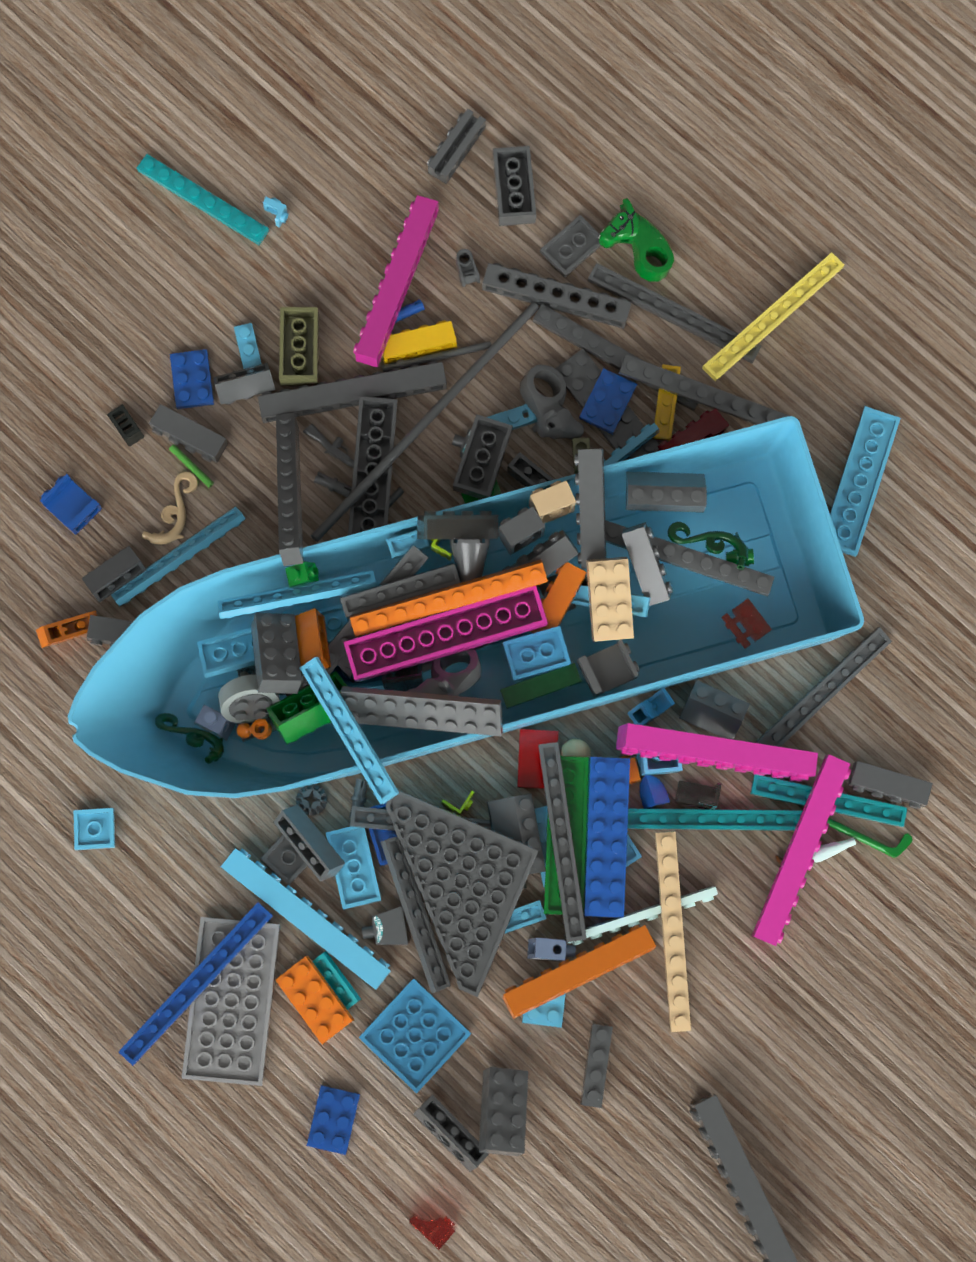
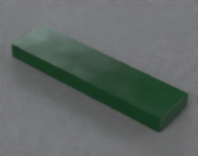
(540, 685)

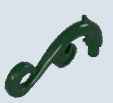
(710, 537)
(194, 736)

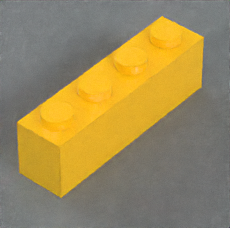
(420, 342)

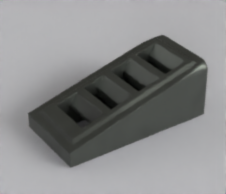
(131, 435)

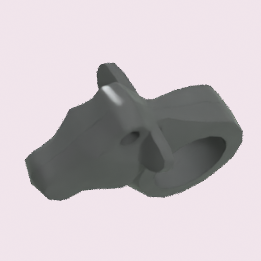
(552, 418)
(452, 683)

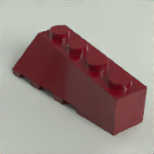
(707, 426)

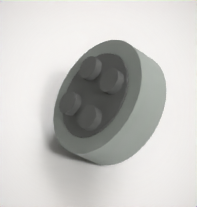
(242, 702)

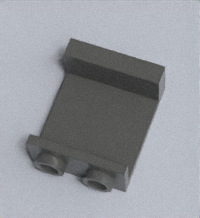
(608, 668)

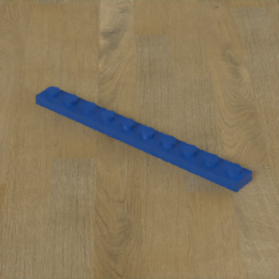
(195, 984)

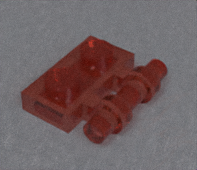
(750, 620)

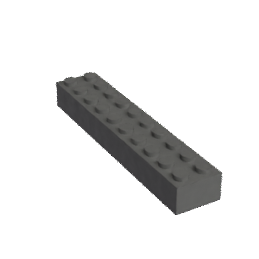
(741, 1180)

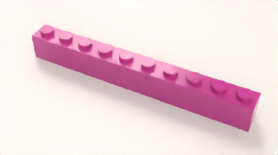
(396, 281)
(801, 850)

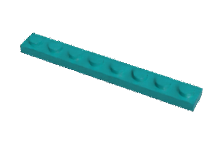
(203, 199)
(846, 804)

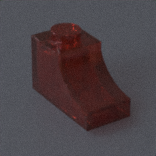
(435, 1230)

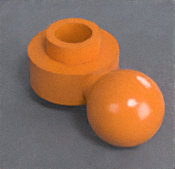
(244, 730)

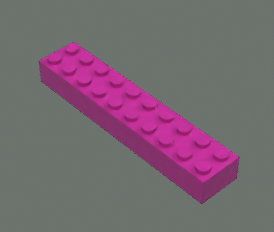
(445, 634)
(716, 751)

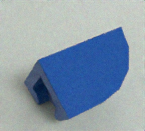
(652, 792)

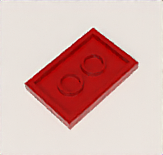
(529, 759)

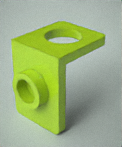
(439, 550)
(467, 804)

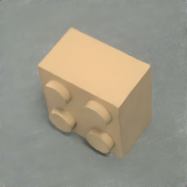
(553, 501)

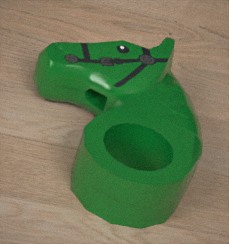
(645, 240)

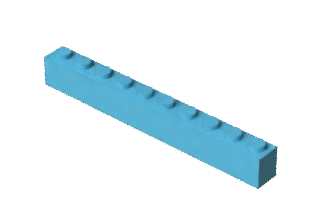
(305, 918)

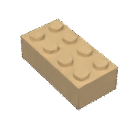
(610, 599)

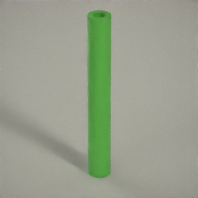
(187, 462)

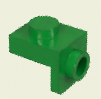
(302, 573)

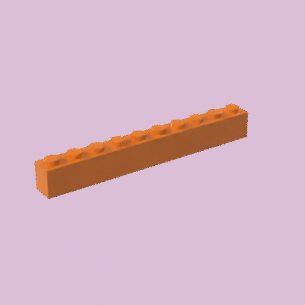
(449, 598)

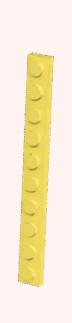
(773, 317)

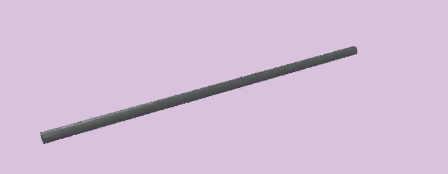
(424, 422)

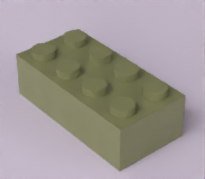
(299, 346)

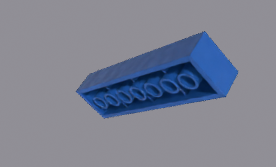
(606, 836)

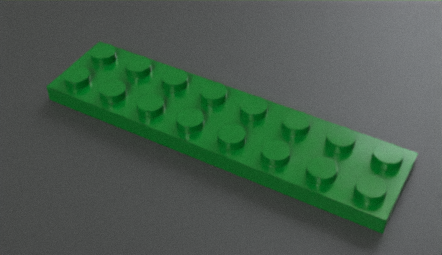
(576, 788)

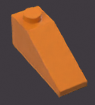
(64, 629)

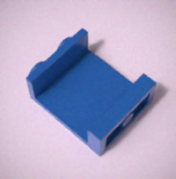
(70, 504)

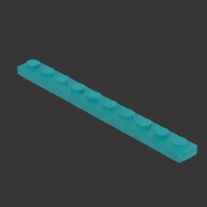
(713, 819)

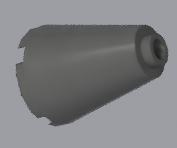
(469, 557)

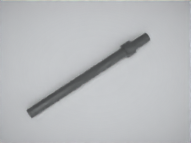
(436, 356)

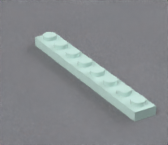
(649, 913)

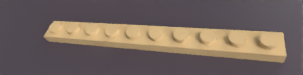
(672, 931)

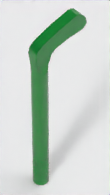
(892, 852)

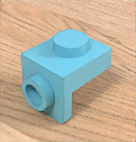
(277, 208)

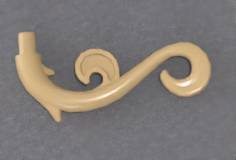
(174, 534)

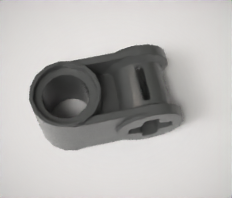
(467, 271)

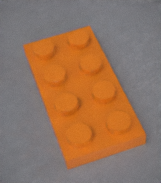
(314, 999)

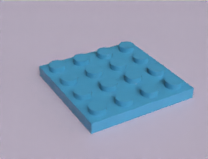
(415, 1035)

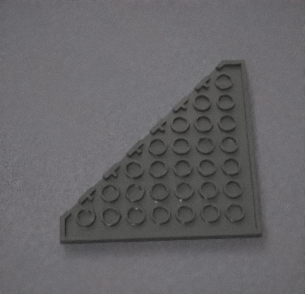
(466, 879)

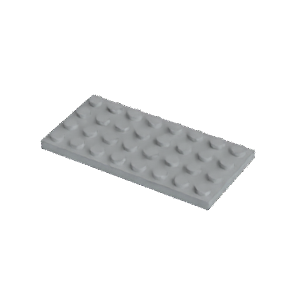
(233, 1013)

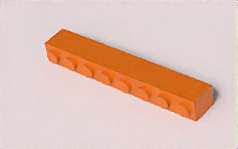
(578, 971)

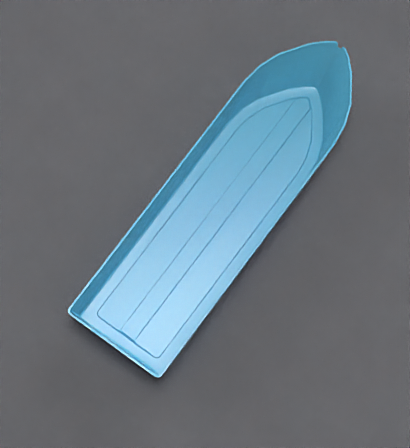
(756, 486)

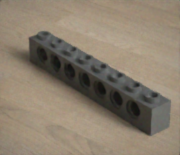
(563, 303)

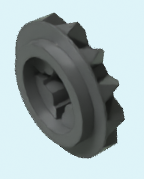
(318, 806)

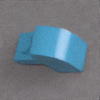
(651, 708)

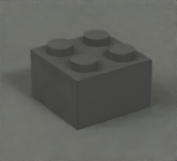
(521, 530)

